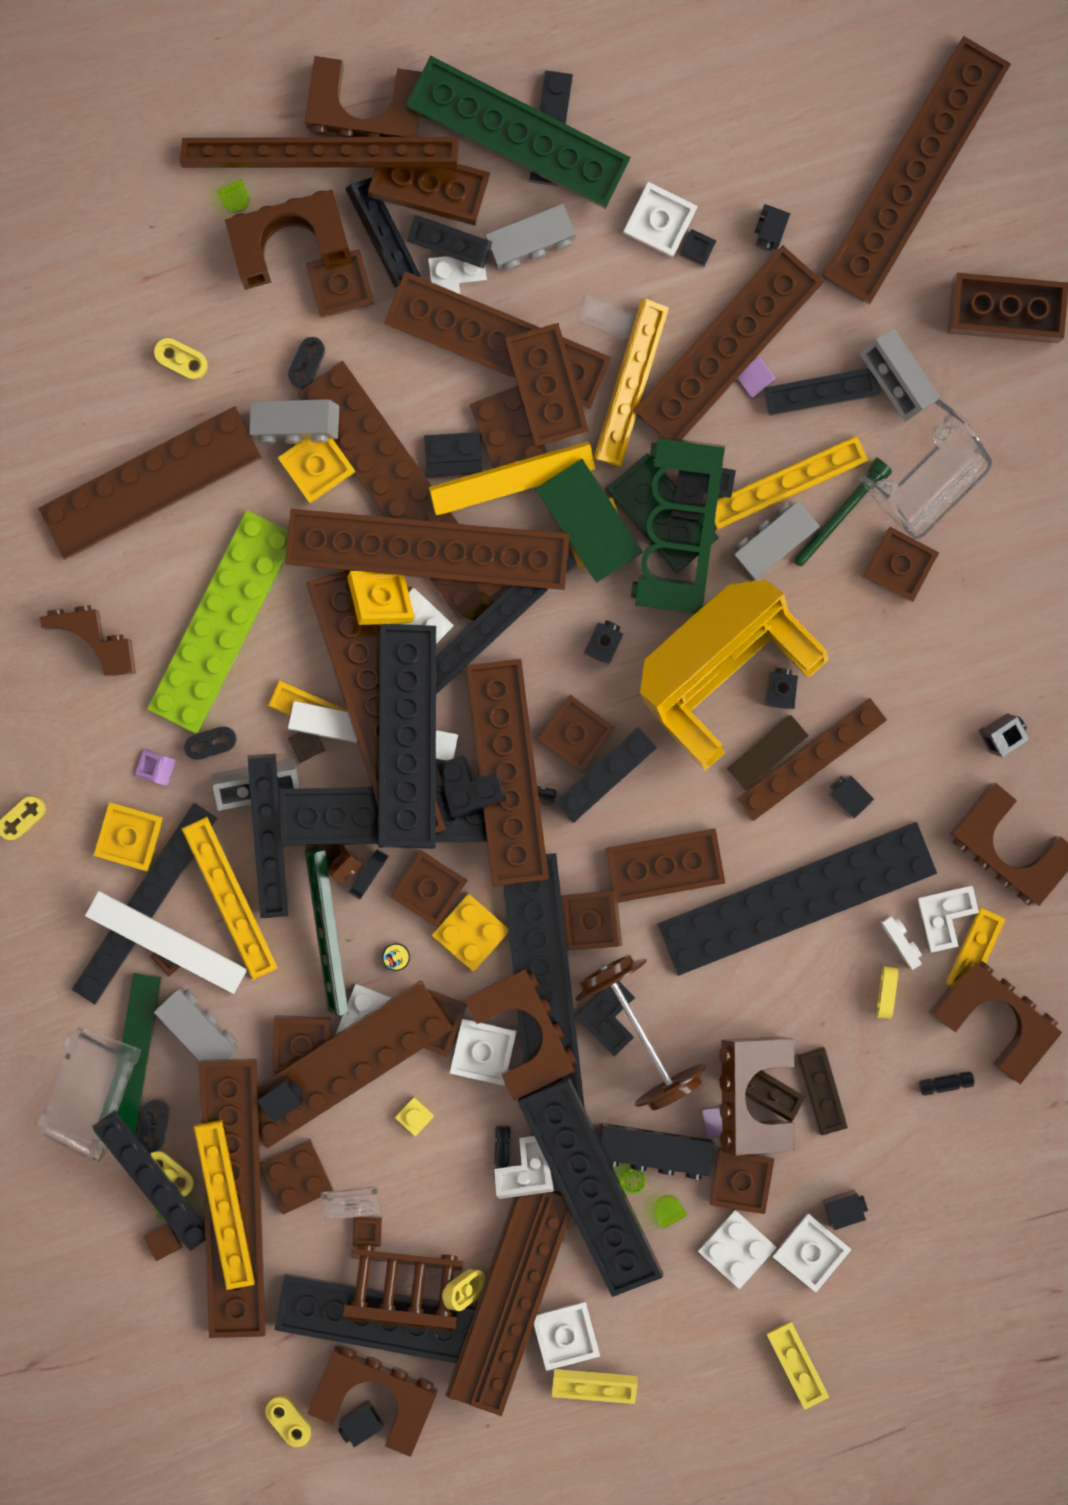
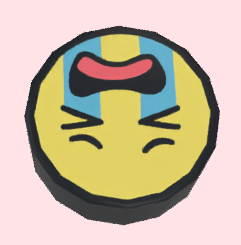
(396, 957)

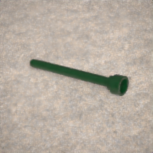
(877, 472)

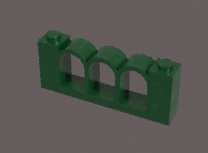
(672, 593)

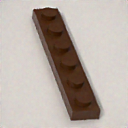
(811, 759)

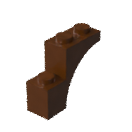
(115, 653)

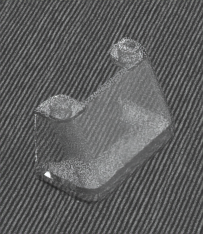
(87, 1091)

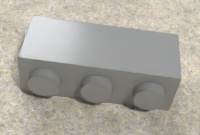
(531, 238)
(899, 375)
(294, 421)
(775, 539)
(233, 786)
(196, 1027)

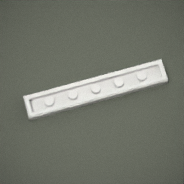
(337, 725)
(166, 942)

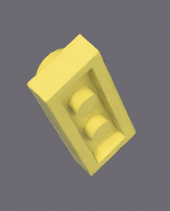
(797, 1365)
(594, 1386)

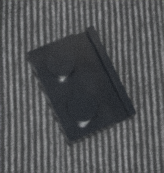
(453, 454)

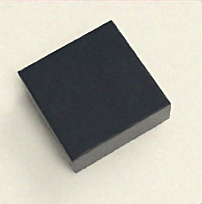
(697, 248)

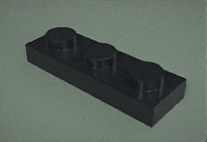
(449, 241)

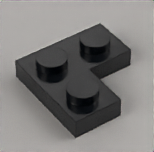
(693, 485)
(465, 794)
(601, 1019)

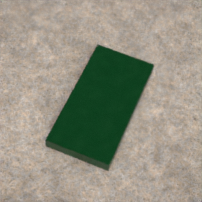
(635, 497)
(590, 519)

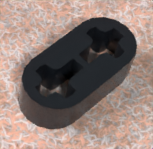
(300, 360)
(208, 736)
(368, 874)
(147, 1124)

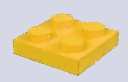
(316, 467)
(380, 598)
(128, 836)
(471, 932)

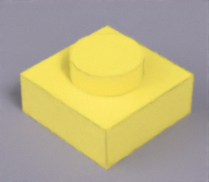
(414, 1116)

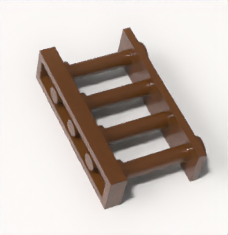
(386, 1313)

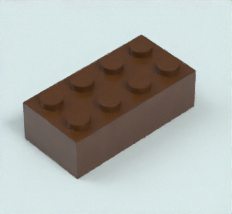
(1008, 308)

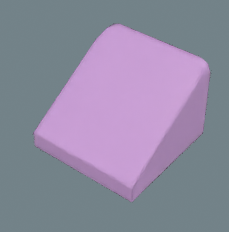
(756, 377)
(155, 767)
(712, 1121)

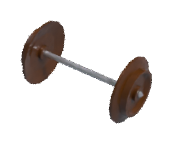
(672, 1088)

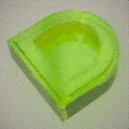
(234, 196)
(669, 1210)

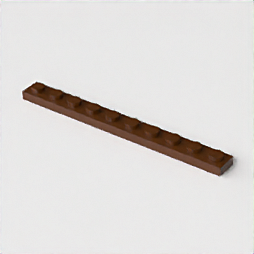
(319, 152)

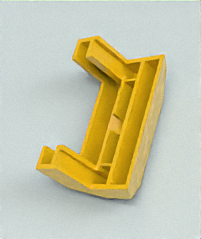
(713, 649)

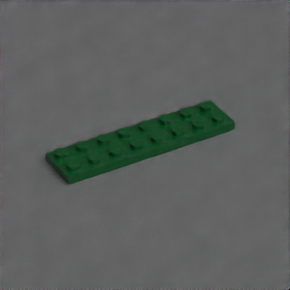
(517, 132)

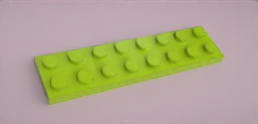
(221, 623)

